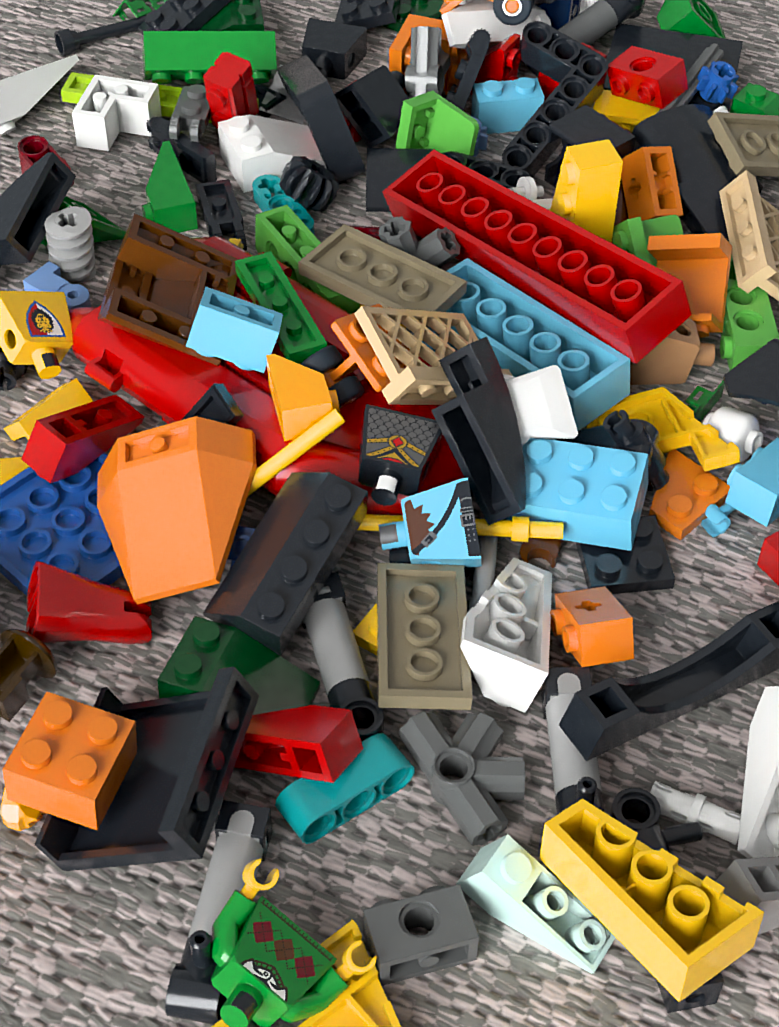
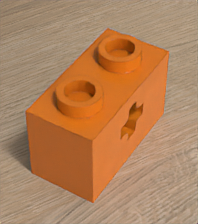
(651, 183)
(593, 626)

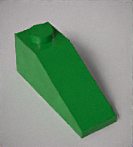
(169, 195)

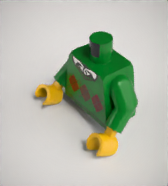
(271, 964)

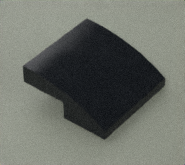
(384, 168)

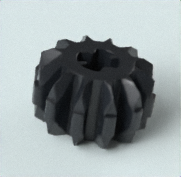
(309, 183)

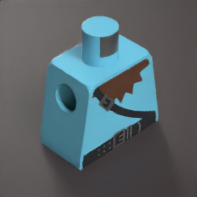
(436, 527)

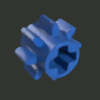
(717, 82)

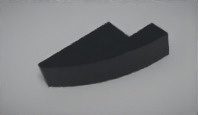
(27, 206)
(484, 430)

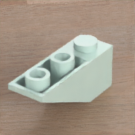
(535, 903)

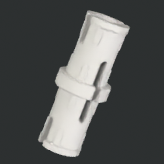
(688, 809)

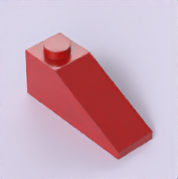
(76, 437)
(301, 742)

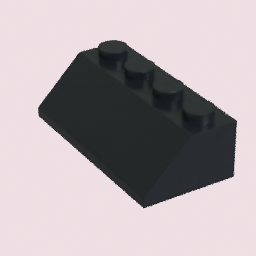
(289, 557)

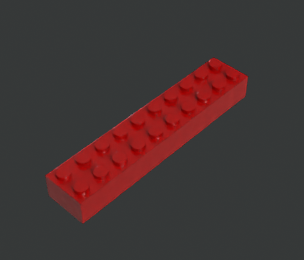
(543, 255)

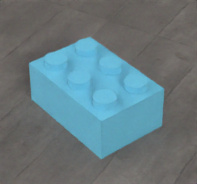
(587, 488)

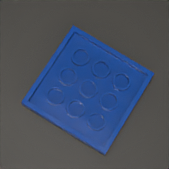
(55, 526)

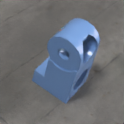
(49, 280)

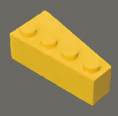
(589, 187)
(659, 911)

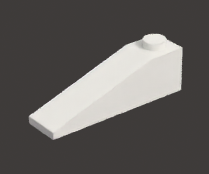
(479, 14)
(25, 89)
(510, 635)
(761, 785)

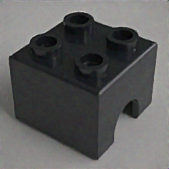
(583, 127)

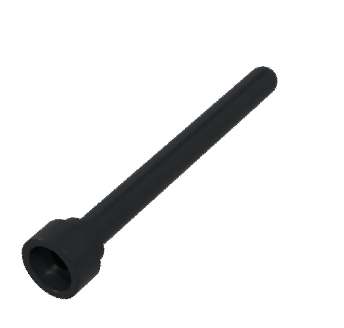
(69, 41)

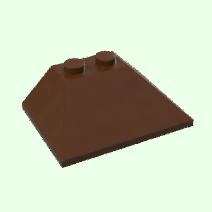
(161, 283)

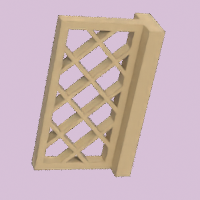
(753, 233)
(417, 382)

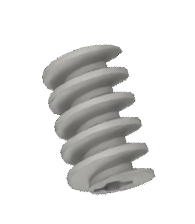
(71, 243)

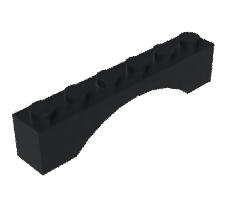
(628, 707)

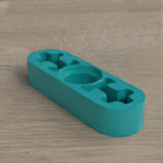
(268, 184)

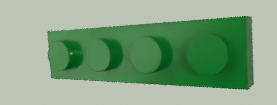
(271, 289)

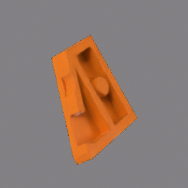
(685, 497)

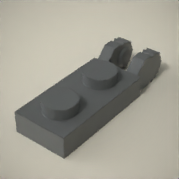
(190, 113)

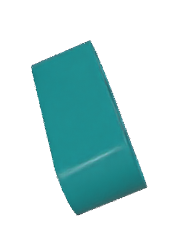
(320, 807)

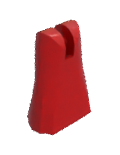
(79, 609)

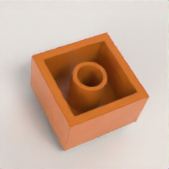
(70, 760)

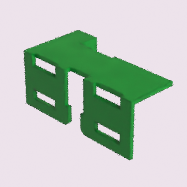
(135, 5)
(705, 402)

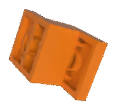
(401, 48)

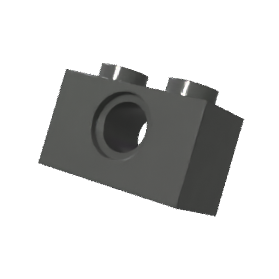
(404, 955)

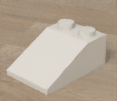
(262, 146)

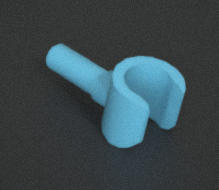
(717, 519)

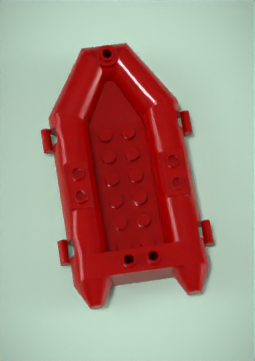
(175, 382)

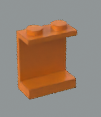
(704, 268)

